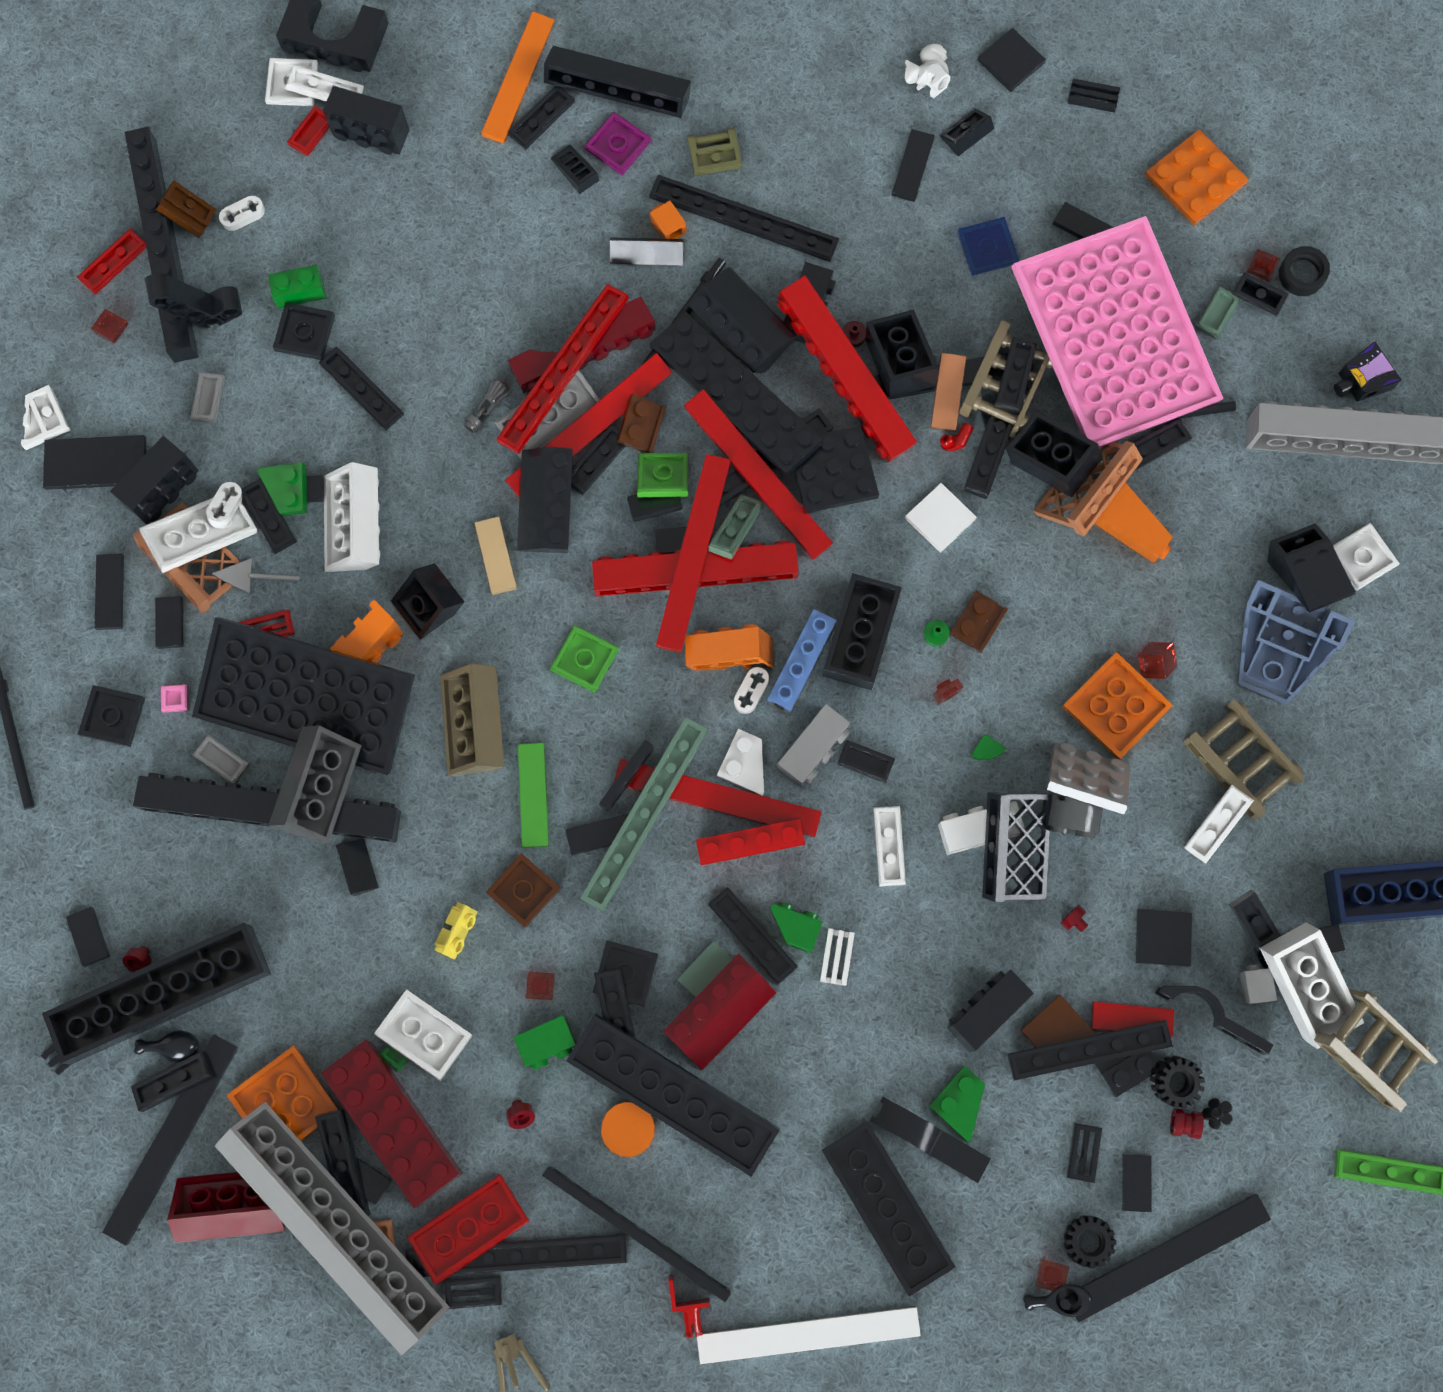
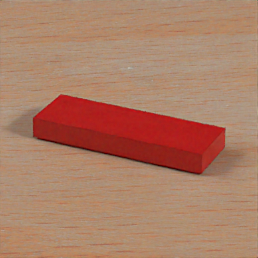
(112, 261)
(1120, 1016)

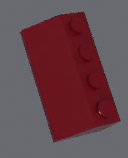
(720, 1011)
(218, 1208)

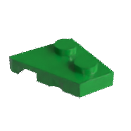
(286, 487)
(960, 1102)

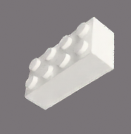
(1309, 981)

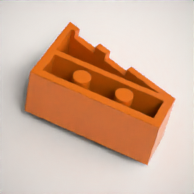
(370, 636)
(729, 648)

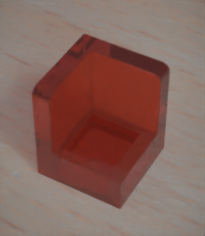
(1157, 660)

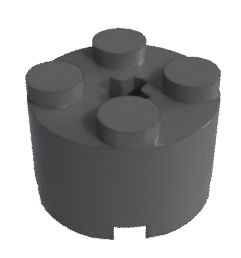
(1075, 815)

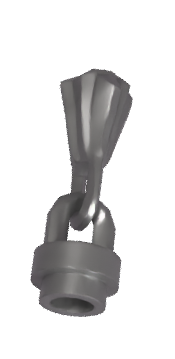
(496, 393)

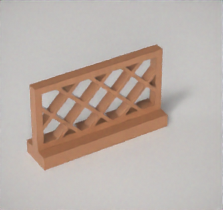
(1100, 492)
(187, 583)

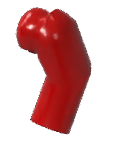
(957, 441)

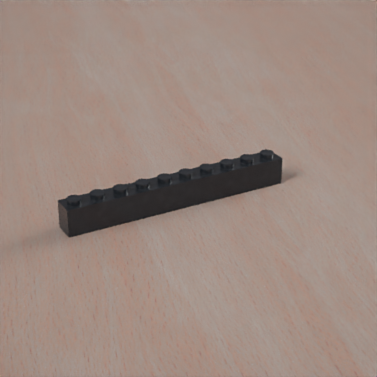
(159, 235)
(255, 806)

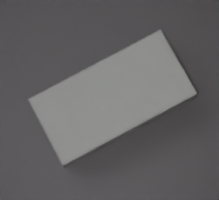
(207, 397)
(221, 759)

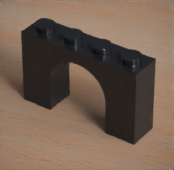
(354, 50)

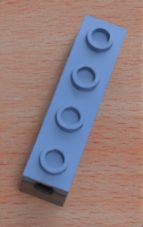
(801, 662)

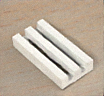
(833, 980)

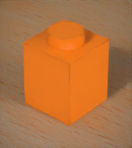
(667, 221)

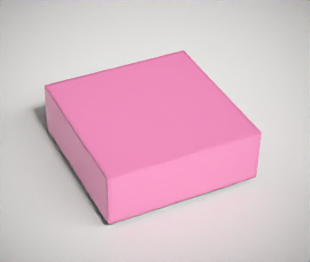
(174, 698)

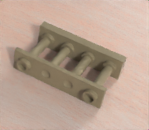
(984, 381)
(1218, 764)
(1353, 1060)

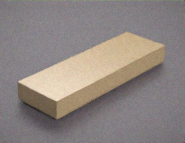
(495, 555)

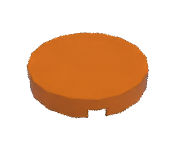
(627, 1129)

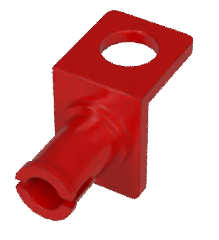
(690, 1311)

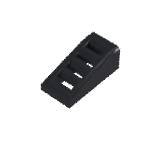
(579, 184)

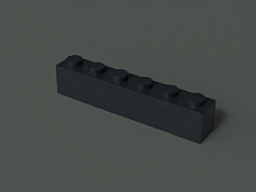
(616, 81)

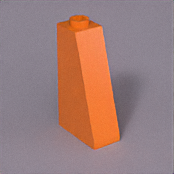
(1135, 525)

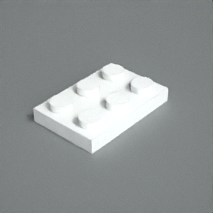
(423, 1035)

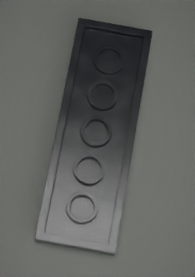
(888, 1209)

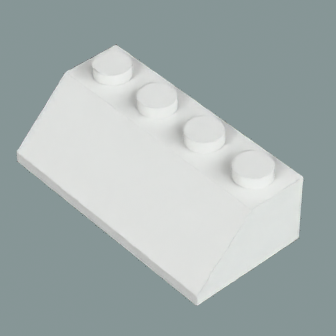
(351, 518)

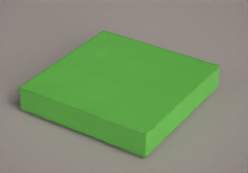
(662, 475)
(584, 658)

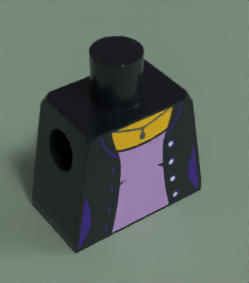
(1367, 375)

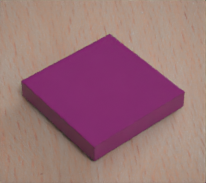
(618, 143)

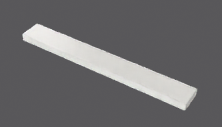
(808, 1335)

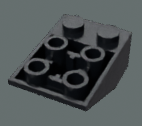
(1310, 567)

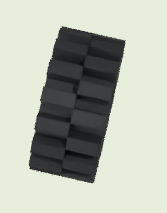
(1191, 1085)
(1105, 1247)

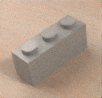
(814, 746)

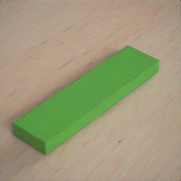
(533, 795)
(1389, 1172)

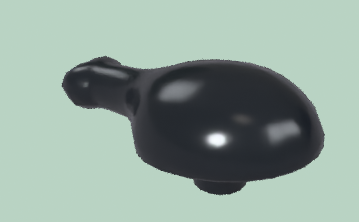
(173, 1046)
(1066, 1300)

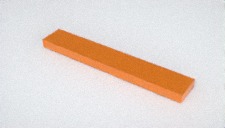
(517, 77)

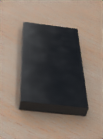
(90, 461)

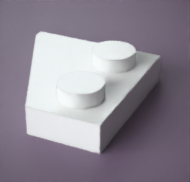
(42, 418)
(744, 763)

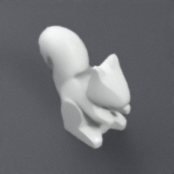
(932, 72)

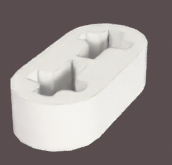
(241, 213)
(219, 502)
(757, 693)

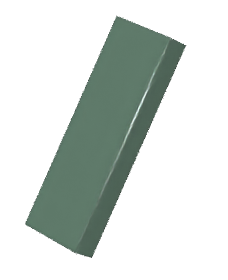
(735, 526)

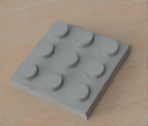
(1089, 777)

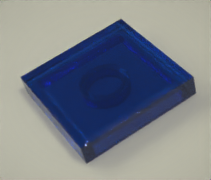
(987, 246)

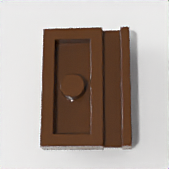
(186, 209)
(641, 424)
(978, 621)

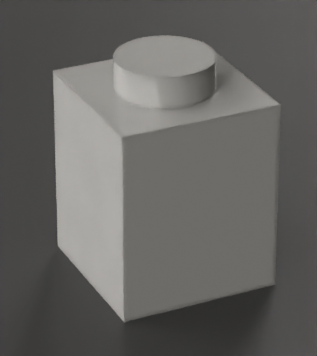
(1257, 985)

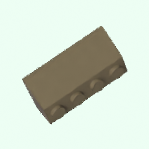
(472, 720)

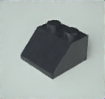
(427, 600)

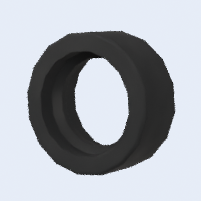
(1298, 287)

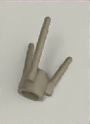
(506, 1351)

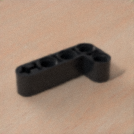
(192, 303)

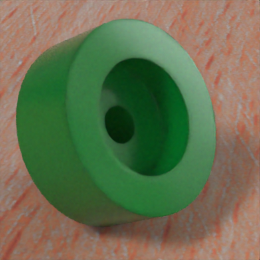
(936, 638)

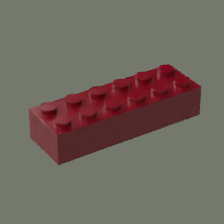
(391, 1123)

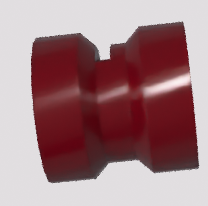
(1186, 1123)

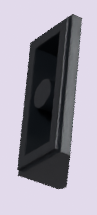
(968, 131)
(1260, 294)
(648, 507)
(357, 867)

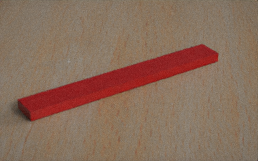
(562, 368)
(604, 411)
(758, 474)
(693, 553)
(730, 800)

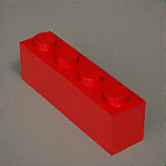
(750, 841)

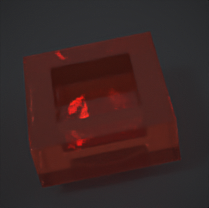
(109, 326)
(947, 690)
(540, 986)
(1051, 1275)

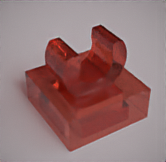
(1263, 265)

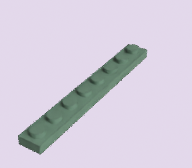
(644, 814)

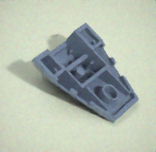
(1285, 642)

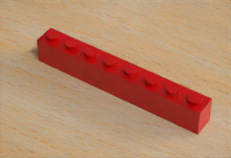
(845, 369)
(657, 569)

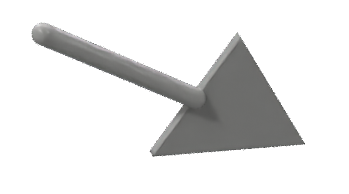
(240, 575)

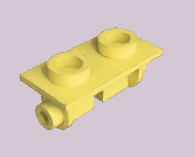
(462, 920)

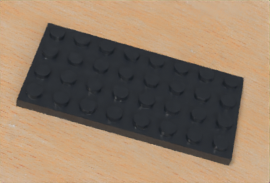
(283, 684)

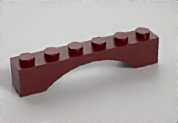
(631, 323)

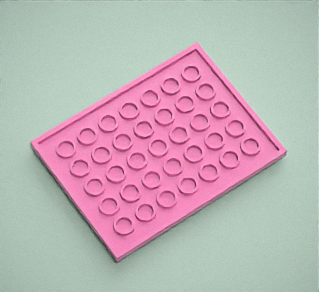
(1117, 332)

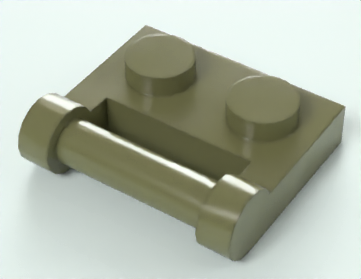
(714, 158)

